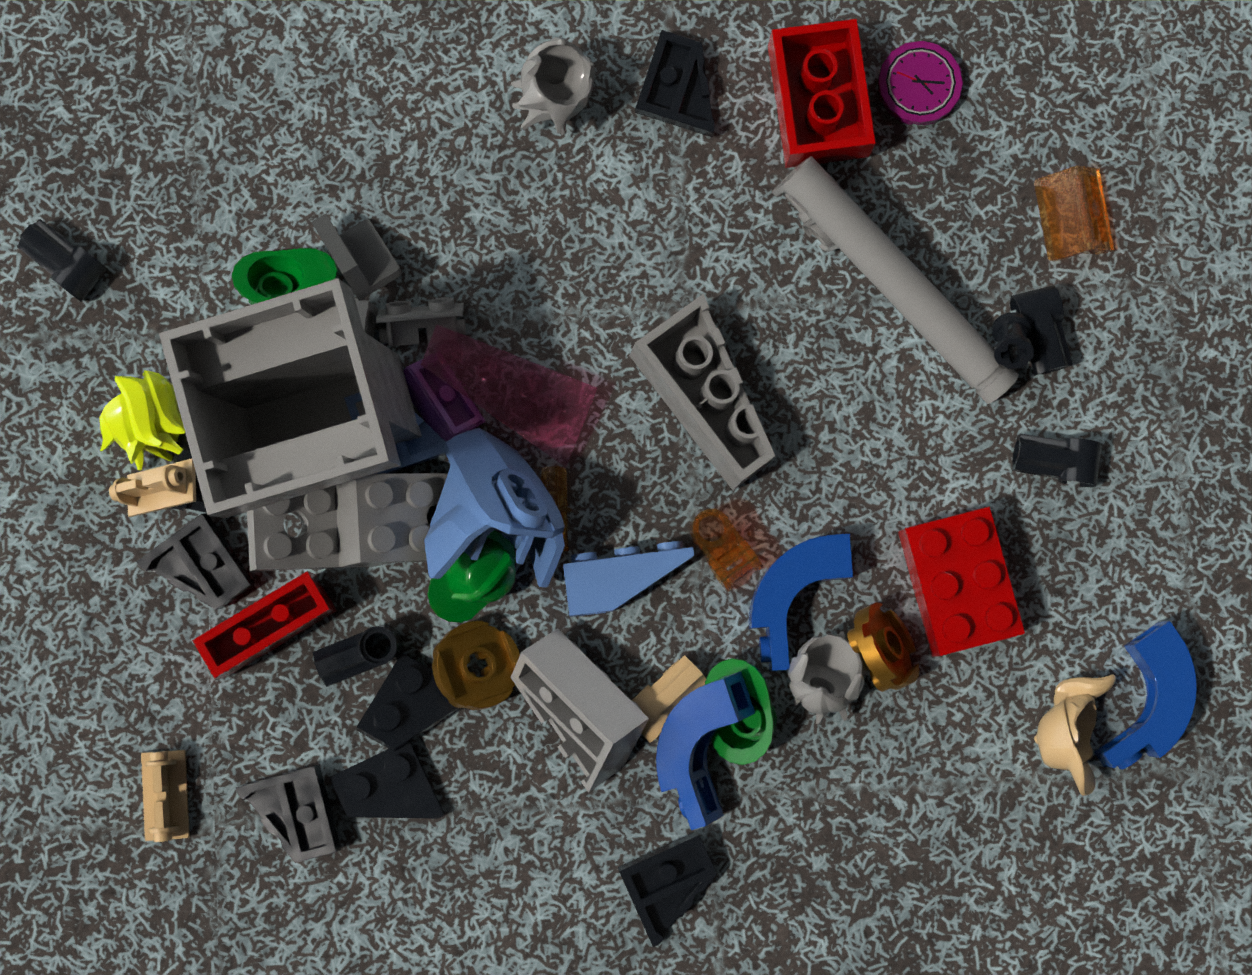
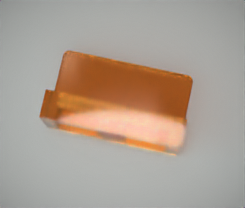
(1073, 213)

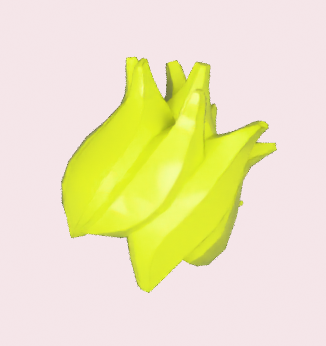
(143, 418)

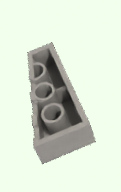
(704, 391)

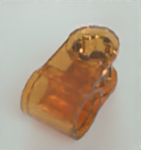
(725, 550)

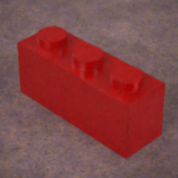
(264, 625)

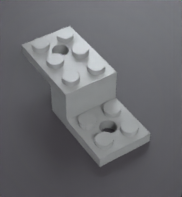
(348, 524)

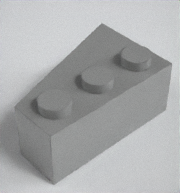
(581, 704)

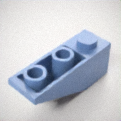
(609, 583)

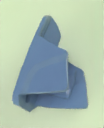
(488, 491)

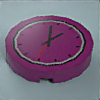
(919, 83)

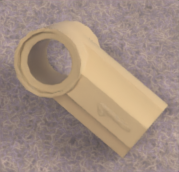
(665, 694)

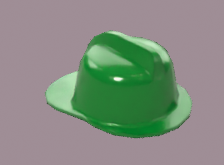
(281, 272)
(474, 583)
(751, 737)

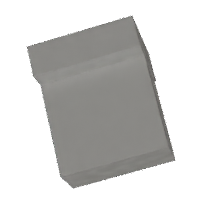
(269, 404)

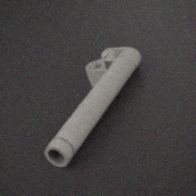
(843, 225)

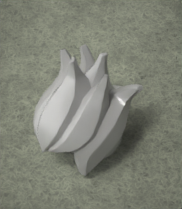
(555, 83)
(827, 675)

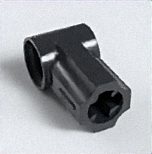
(69, 265)
(1045, 314)
(1067, 460)
(355, 655)

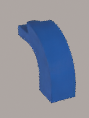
(806, 563)
(1169, 697)
(685, 743)

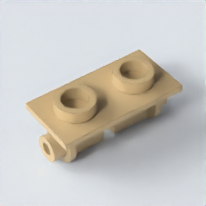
(156, 488)
(165, 795)

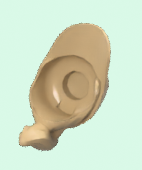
(1068, 726)

